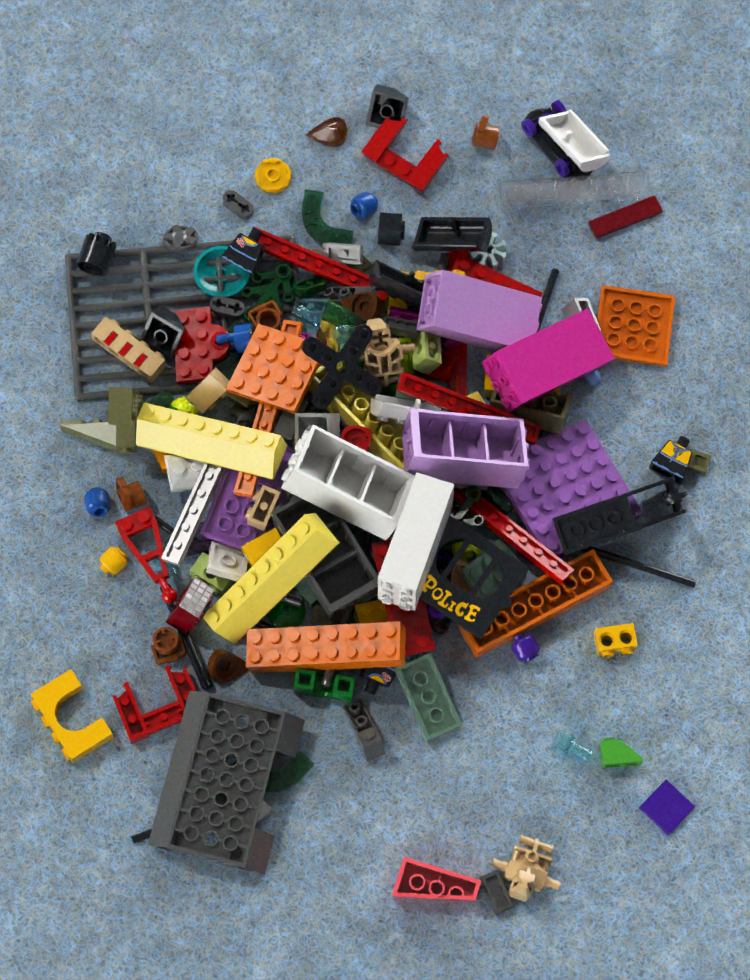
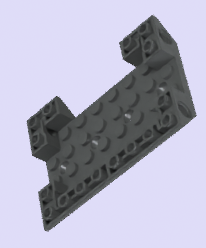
(201, 773)

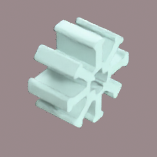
(497, 253)

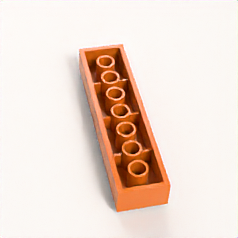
(542, 601)
(326, 647)

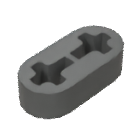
(235, 208)
(228, 306)

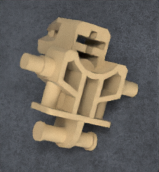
(384, 353)
(527, 869)

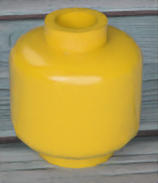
(113, 560)

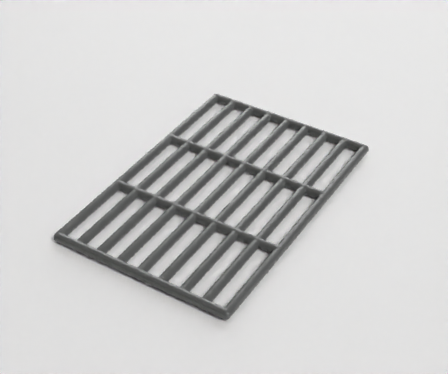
(144, 268)

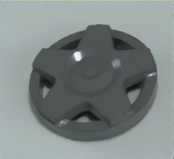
(180, 236)

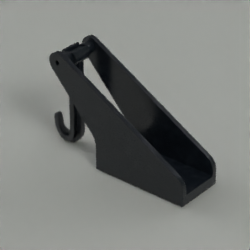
(611, 518)

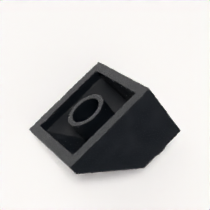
(386, 103)
(163, 332)

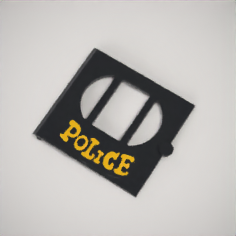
(462, 607)

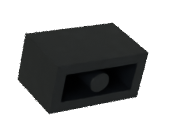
(391, 229)

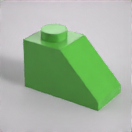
(617, 754)

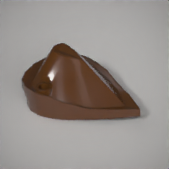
(330, 132)
(364, 304)
(225, 666)

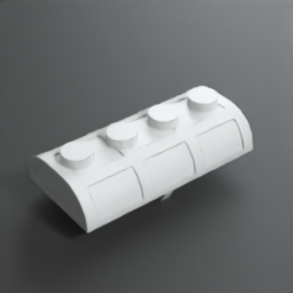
(576, 140)
(396, 408)
(183, 472)

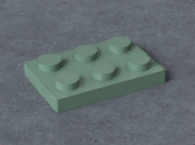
(474, 570)

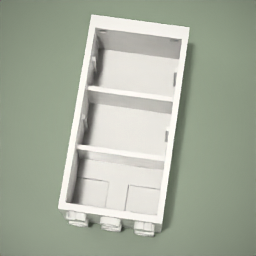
(347, 481)
(415, 542)

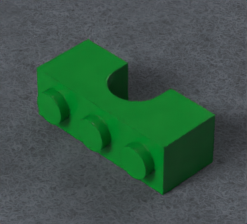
(309, 683)

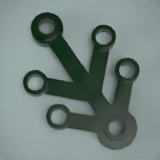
(270, 290)
(463, 511)

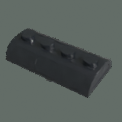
(453, 234)
(396, 283)

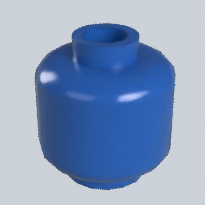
(364, 205)
(97, 502)

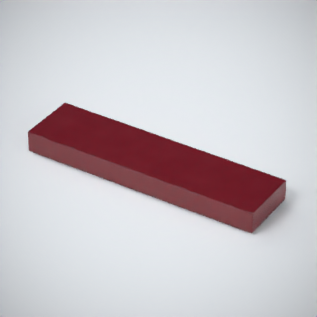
(625, 217)

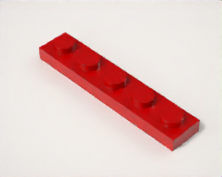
(478, 271)

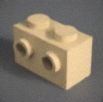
(208, 391)
(265, 501)

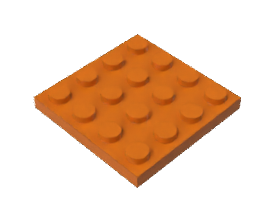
(636, 324)
(273, 370)

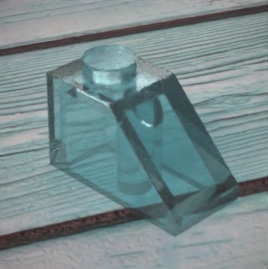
(309, 310)

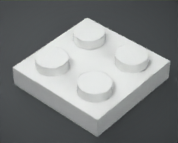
(226, 562)

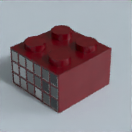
(191, 606)

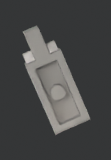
(341, 252)

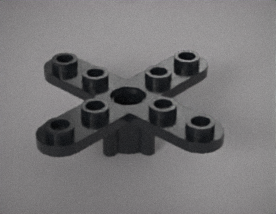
(348, 372)

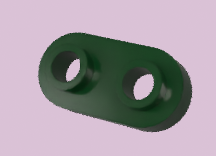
(309, 286)

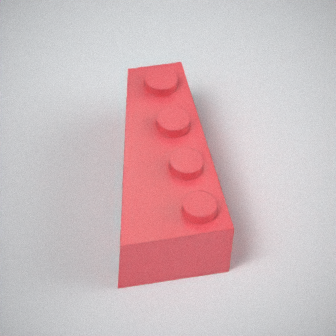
(431, 882)

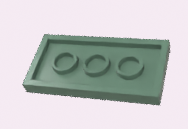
(428, 697)

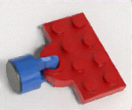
(205, 344)

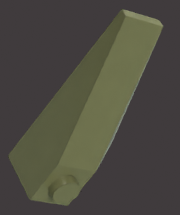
(114, 437)

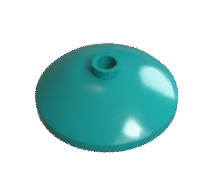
(202, 270)

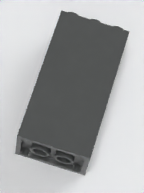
(345, 573)

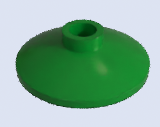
(286, 619)

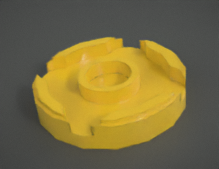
(272, 175)

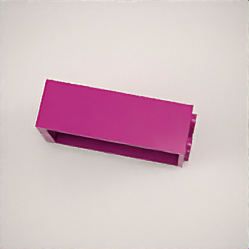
(547, 360)

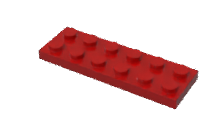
(417, 624)

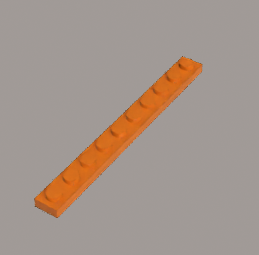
(263, 421)

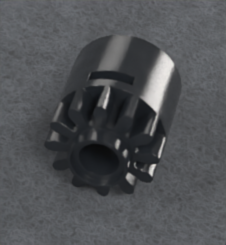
(96, 254)

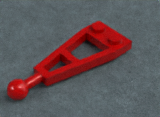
(136, 524)

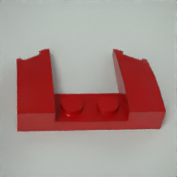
(418, 177)
(141, 726)

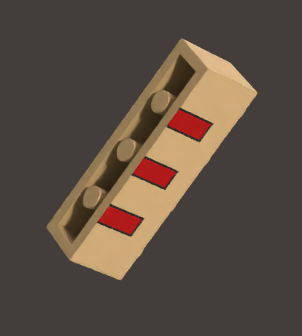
(128, 349)

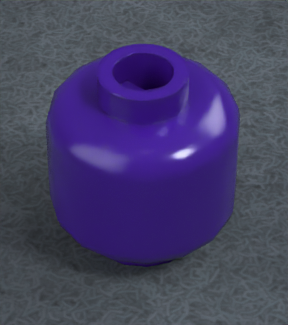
(525, 647)

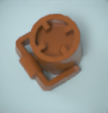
(485, 135)
(266, 315)
(130, 495)
(166, 644)

